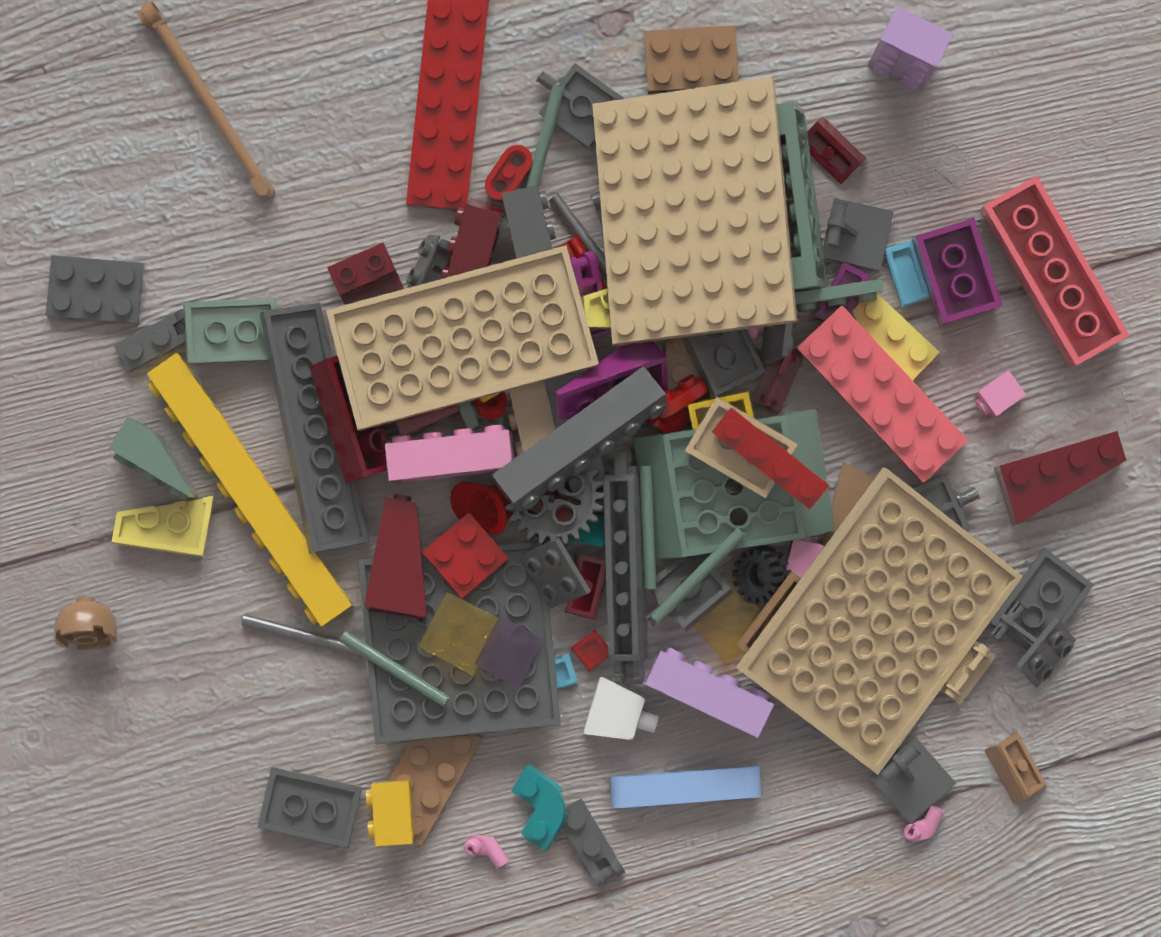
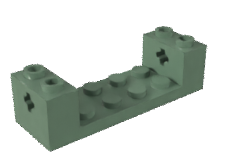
(809, 269)

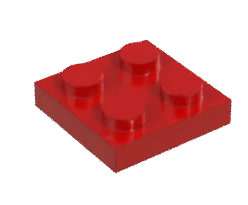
(465, 555)

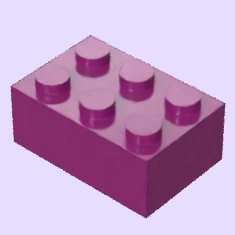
(957, 272)

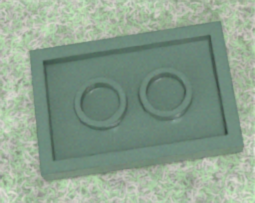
(225, 331)

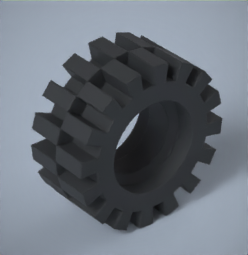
(748, 577)

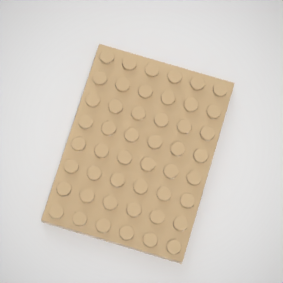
(694, 212)
(879, 621)

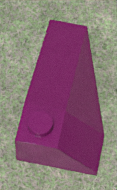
(610, 372)

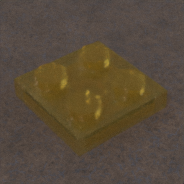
(727, 624)
(458, 633)

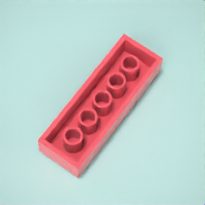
(1053, 272)
(882, 394)

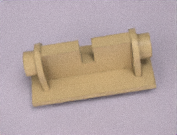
(968, 672)

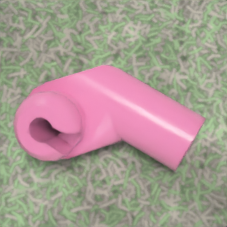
(486, 846)

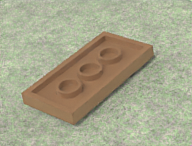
(433, 772)

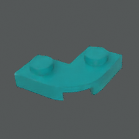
(549, 806)

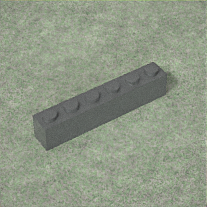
(580, 440)

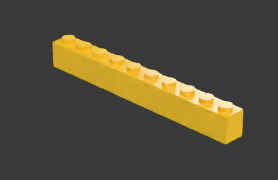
(249, 489)

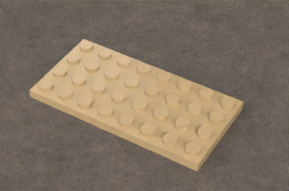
(462, 338)

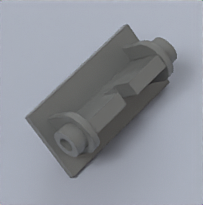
(431, 255)

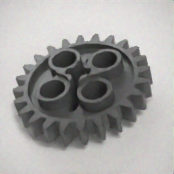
(546, 523)

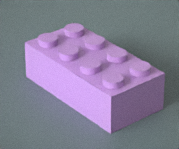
(910, 49)
(708, 693)

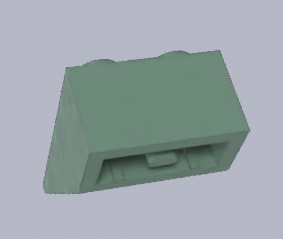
(149, 450)

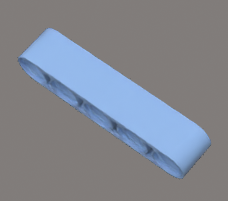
(685, 786)

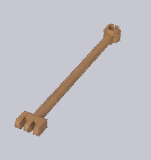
(151, 16)

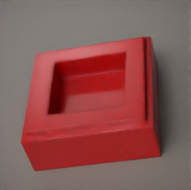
(591, 650)

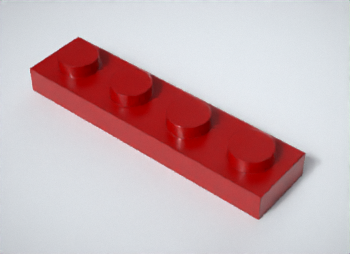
(770, 458)

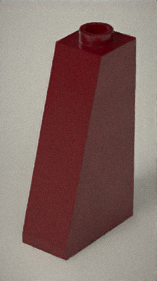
(397, 567)

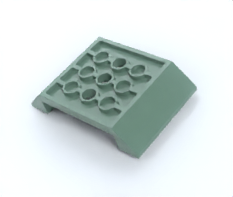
(695, 508)

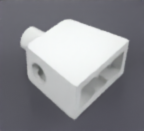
(617, 712)

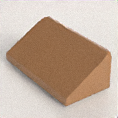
(1015, 768)

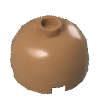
(85, 624)

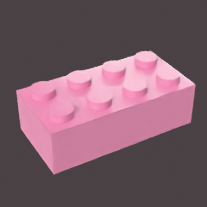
(449, 456)

